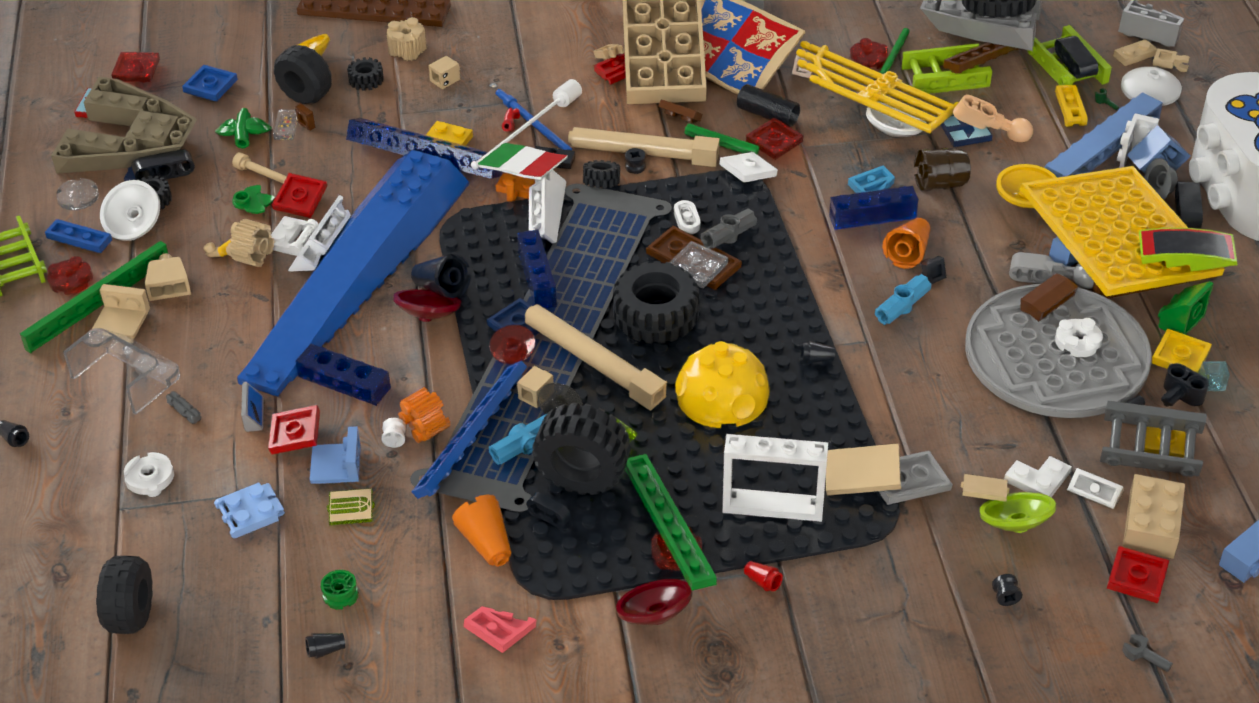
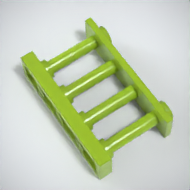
(1059, 71)
(944, 81)
(38, 267)

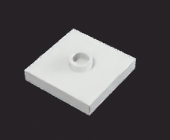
(748, 167)

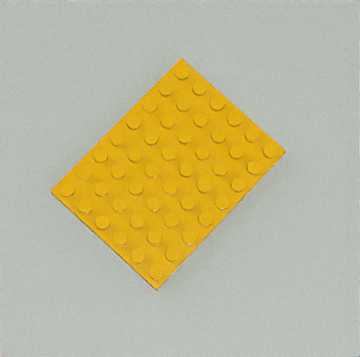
(1100, 226)

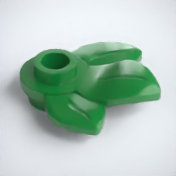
(252, 200)

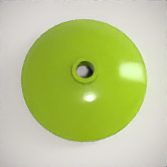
(1019, 512)

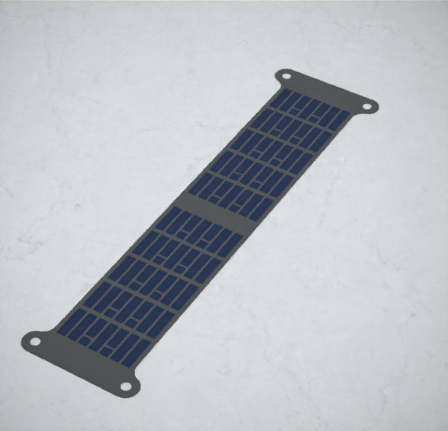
(585, 264)

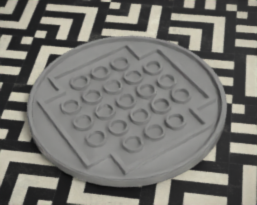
(1027, 369)

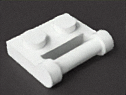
(288, 231)

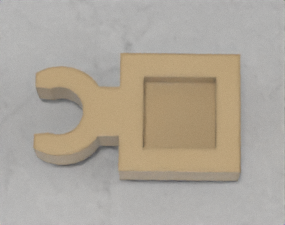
(608, 51)

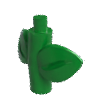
(242, 127)

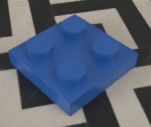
(210, 83)

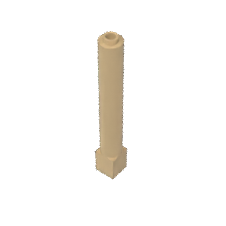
(701, 150)
(642, 385)

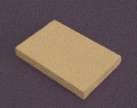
(863, 469)

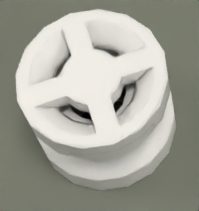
(393, 432)

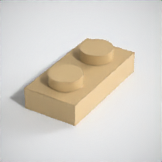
(1135, 52)

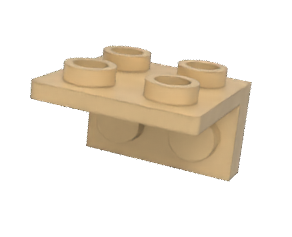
(123, 309)

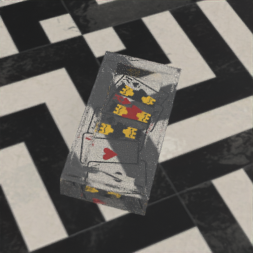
(285, 125)

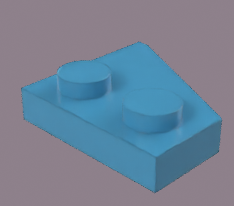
(872, 180)

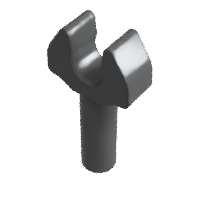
(1144, 652)

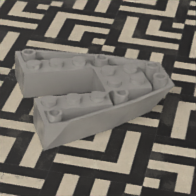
(953, 18)

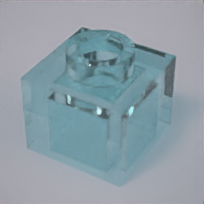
(1216, 373)

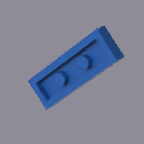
(78, 236)

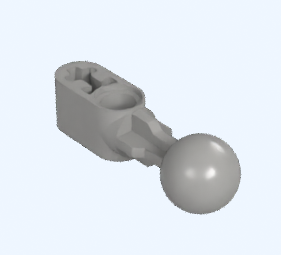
(1039, 268)

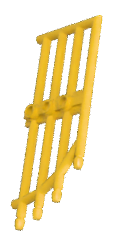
(876, 89)

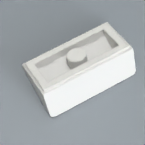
(1095, 488)

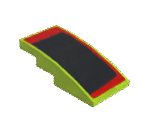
(1188, 246)

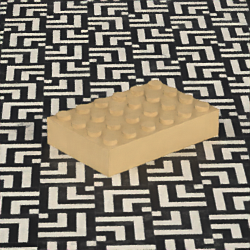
(664, 51)

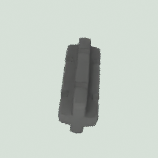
(183, 407)

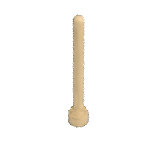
(243, 162)

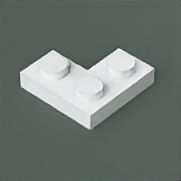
(1041, 481)

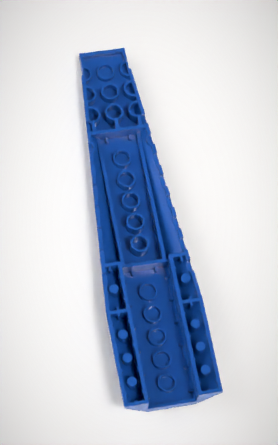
(370, 246)

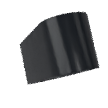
(1076, 57)
(171, 159)
(1189, 204)

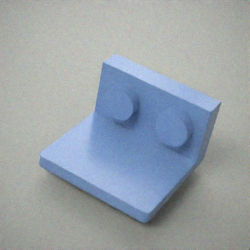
(337, 461)

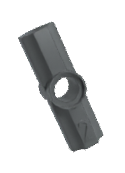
(728, 229)

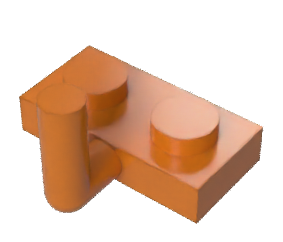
(514, 186)

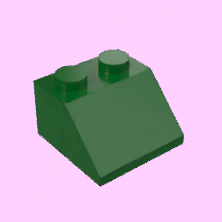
(1186, 308)

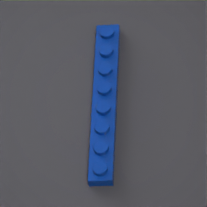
(466, 435)

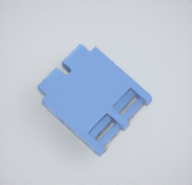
(250, 509)

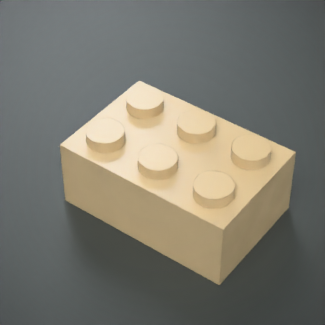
(1154, 516)

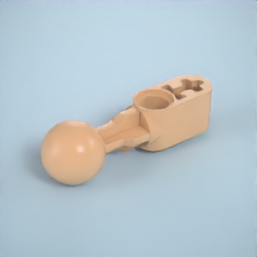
(984, 114)

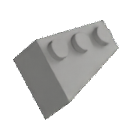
(1150, 24)

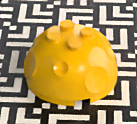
(722, 386)

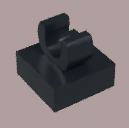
(934, 269)

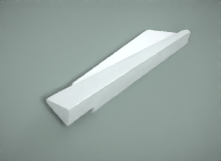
(546, 205)
(321, 237)

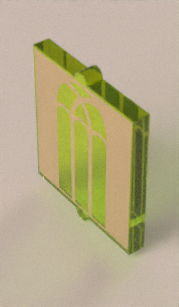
(350, 506)

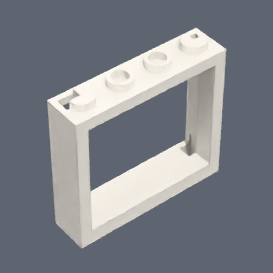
(774, 503)

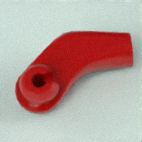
(508, 124)

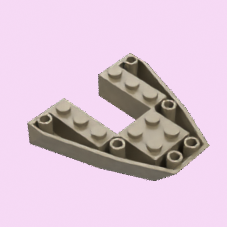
(153, 124)

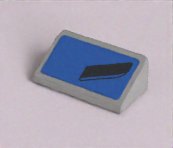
(252, 408)

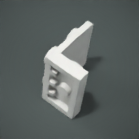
(1134, 133)

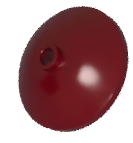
(425, 304)
(654, 602)

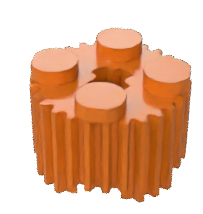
(423, 414)

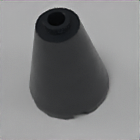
(443, 275)

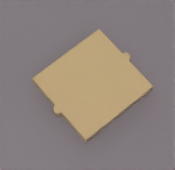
(985, 487)

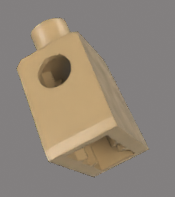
(166, 278)

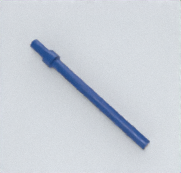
(511, 102)

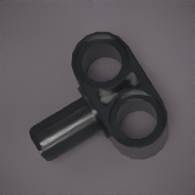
(1184, 385)

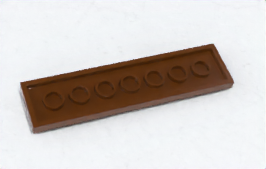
(426, 11)

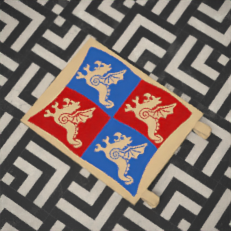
(744, 43)

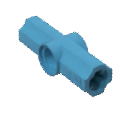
(902, 299)
(519, 440)

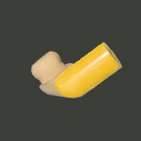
(212, 251)

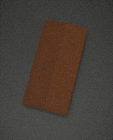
(1048, 296)

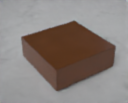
(305, 117)

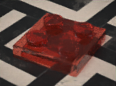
(135, 66)
(775, 138)

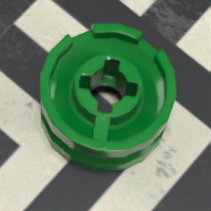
(339, 589)

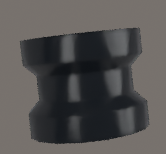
(635, 161)
(1007, 589)

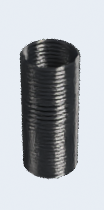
(768, 105)

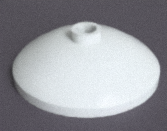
(1153, 82)
(891, 125)
(122, 206)

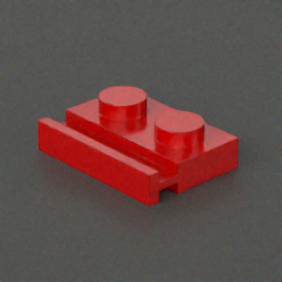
(612, 69)

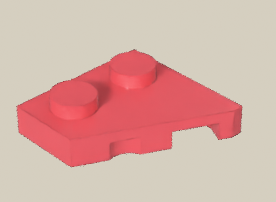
(498, 628)

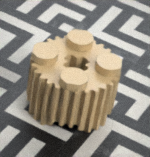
(406, 38)
(250, 242)

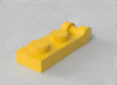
(1071, 105)

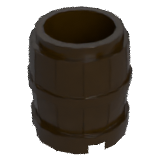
(942, 168)

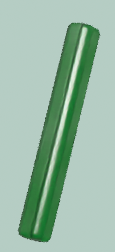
(724, 141)

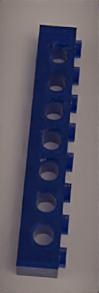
(403, 141)

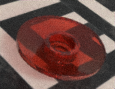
(512, 337)

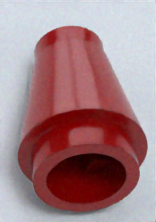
(765, 576)

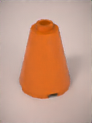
(907, 243)
(484, 528)

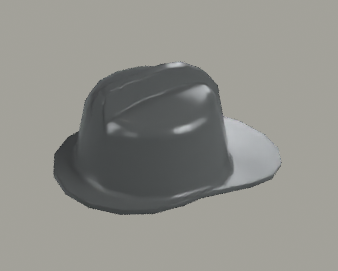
(1161, 177)

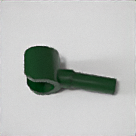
(1101, 98)

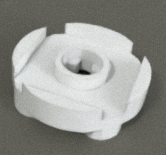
(1085, 328)
(151, 484)

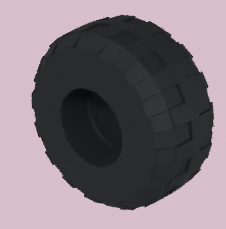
(302, 74)
(124, 594)

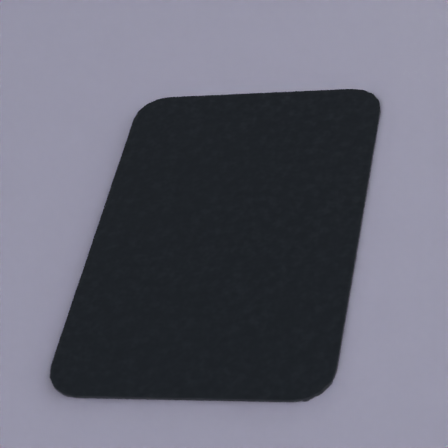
(759, 308)

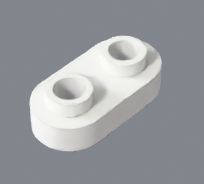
(687, 216)

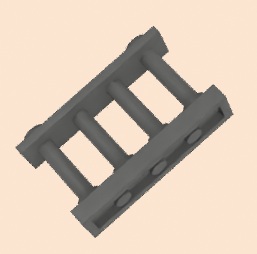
(1156, 417)

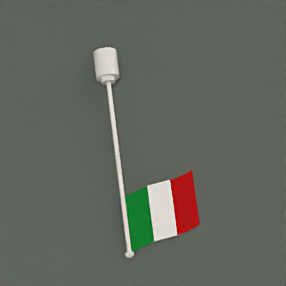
(524, 160)

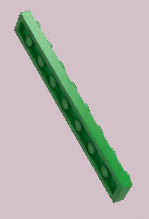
(88, 300)
(670, 523)

